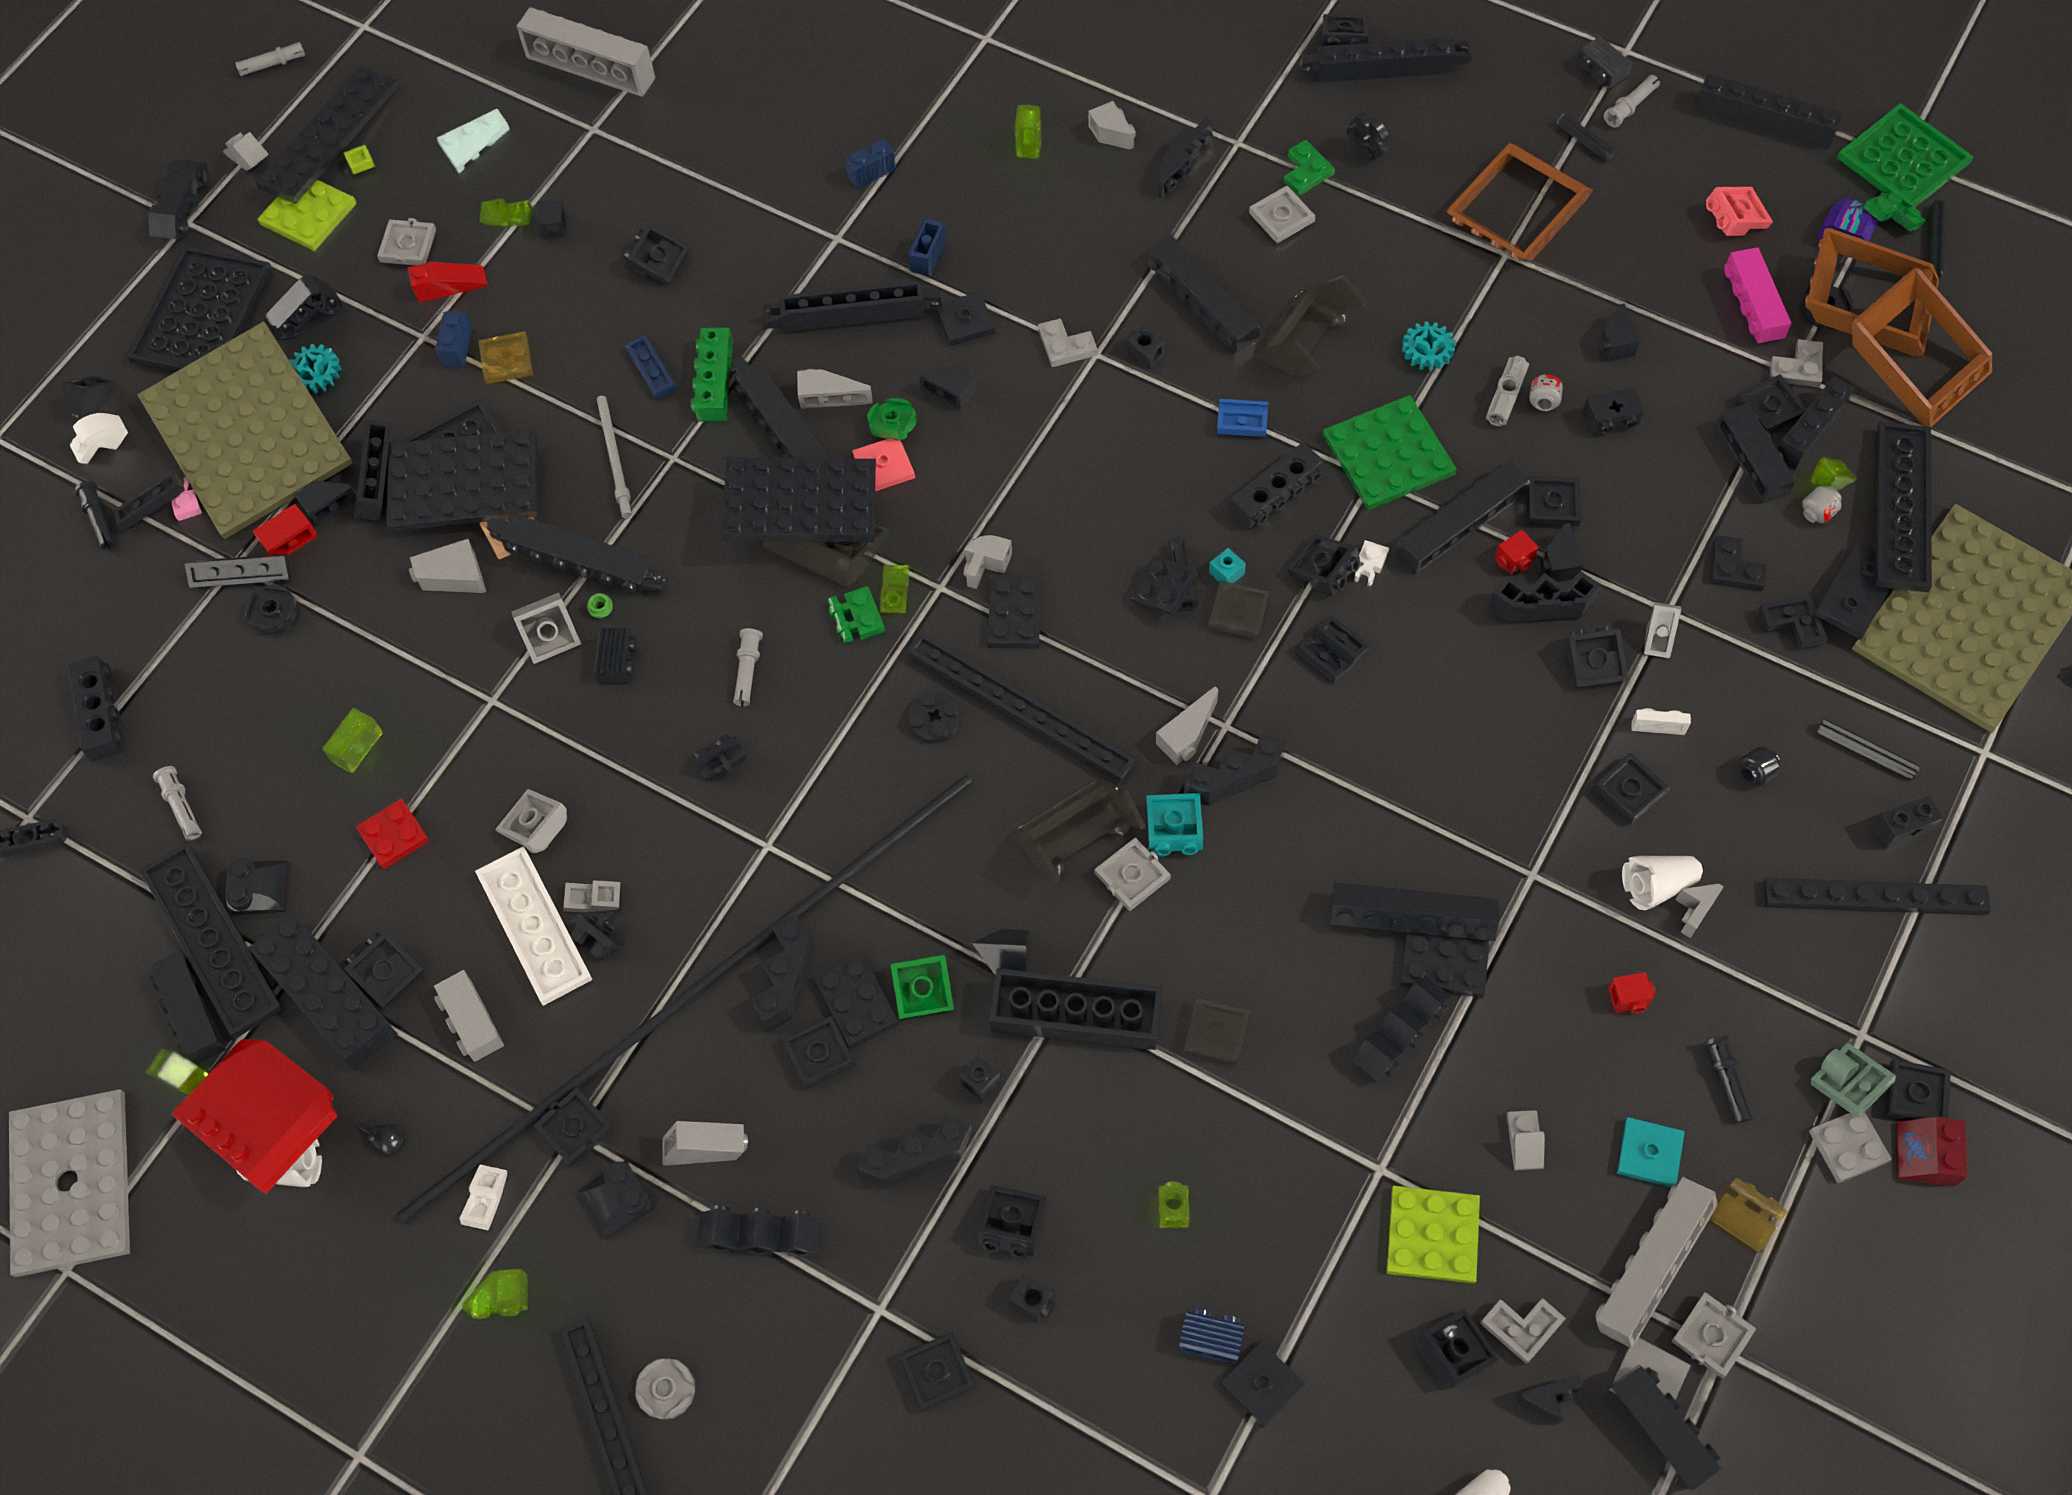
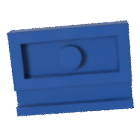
(1242, 417)

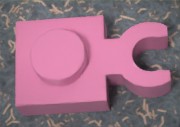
(187, 503)

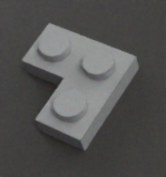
(1065, 349)
(1804, 369)
(1522, 1335)

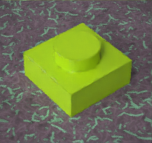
(359, 159)

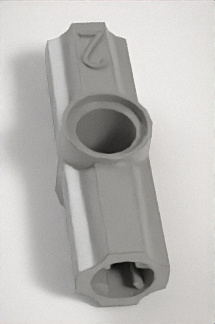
(1507, 391)

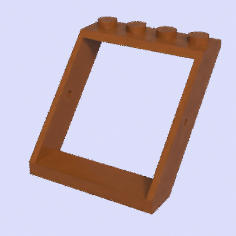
(1486, 177)
(1837, 243)
(1887, 307)

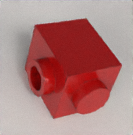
(1516, 553)
(1631, 993)

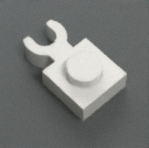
(1372, 560)

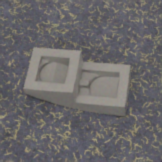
(591, 897)

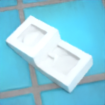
(484, 1197)

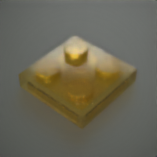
(505, 357)

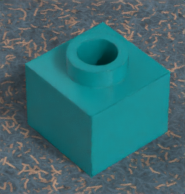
(1227, 573)

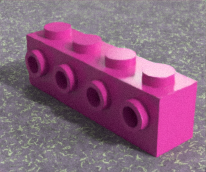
(1757, 295)

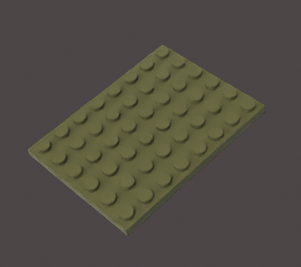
(244, 429)
(1980, 625)

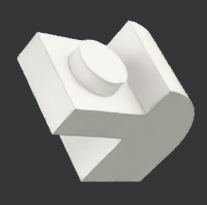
(95, 432)

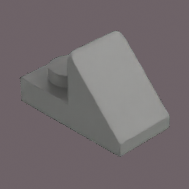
(1661, 630)
(1699, 902)
(1526, 1140)

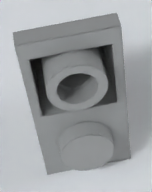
(1110, 126)
(245, 150)

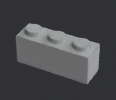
(467, 1016)

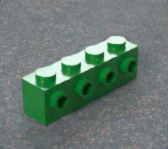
(713, 374)

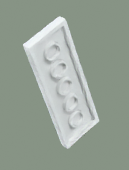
(533, 926)

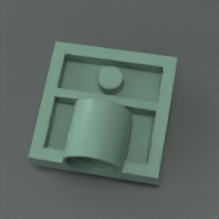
(1852, 1079)

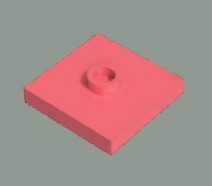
(891, 462)

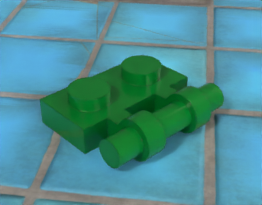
(864, 613)

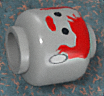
(1546, 392)
(1821, 504)

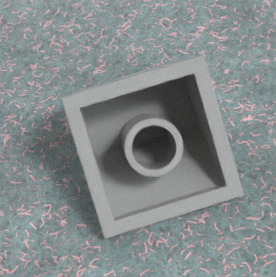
(546, 628)

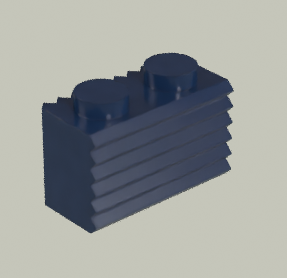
(870, 163)
(927, 247)
(453, 339)
(1211, 1336)

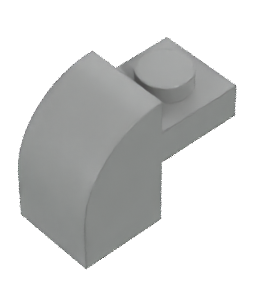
(986, 553)

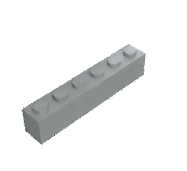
(1656, 1262)

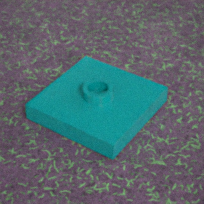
(1650, 1152)

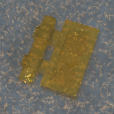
(1742, 1221)

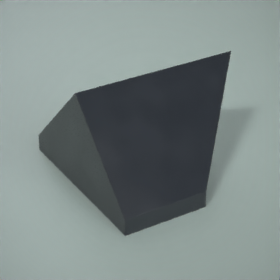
(1004, 949)

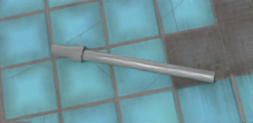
(621, 493)

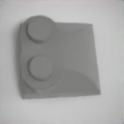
(533, 821)

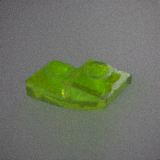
(500, 213)
(894, 589)

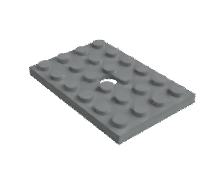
(92, 1218)

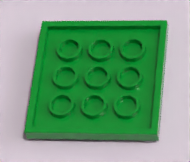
(1905, 156)
(1389, 452)

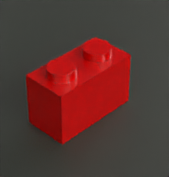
(285, 532)

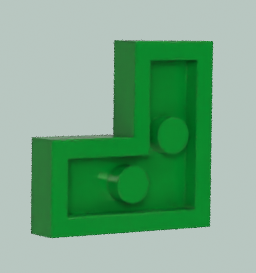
(1311, 168)
(1890, 206)

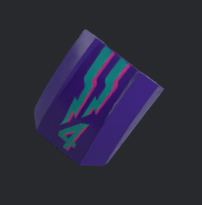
(1850, 218)

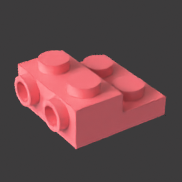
(1737, 210)

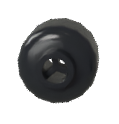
(1759, 766)

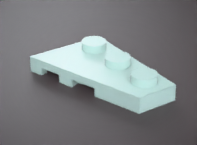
(469, 139)

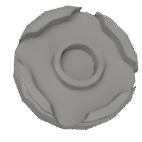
(665, 1389)

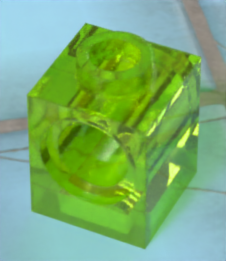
(1173, 1217)

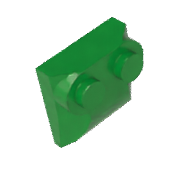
(922, 986)

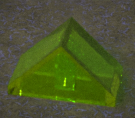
(1832, 473)
(176, 1071)

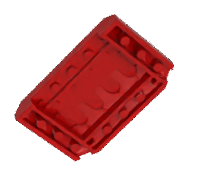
(258, 1111)

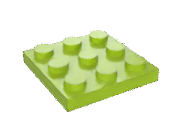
(311, 217)
(1433, 1234)

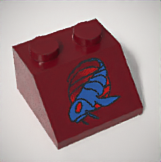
(1932, 1150)

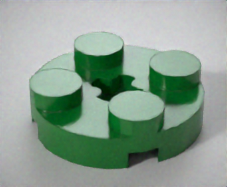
(884, 426)

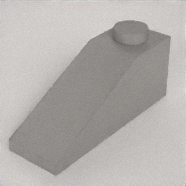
(827, 389)
(1183, 733)

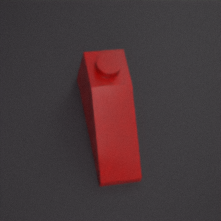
(440, 280)

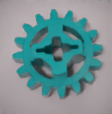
(1428, 346)
(324, 363)

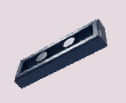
(651, 367)

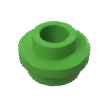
(596, 601)

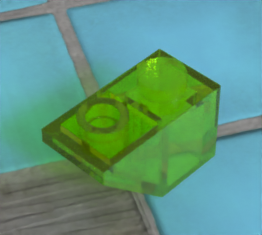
(498, 1293)

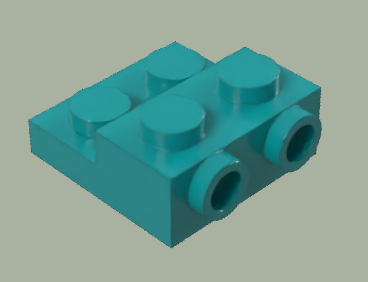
(1174, 823)

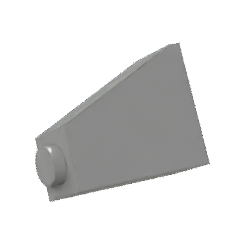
(448, 569)
(703, 1142)

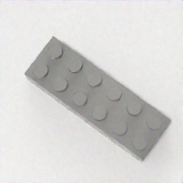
(586, 51)

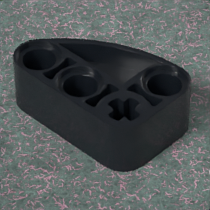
(303, 308)

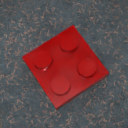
(392, 833)

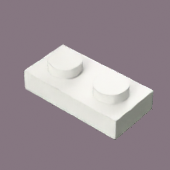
(1661, 722)

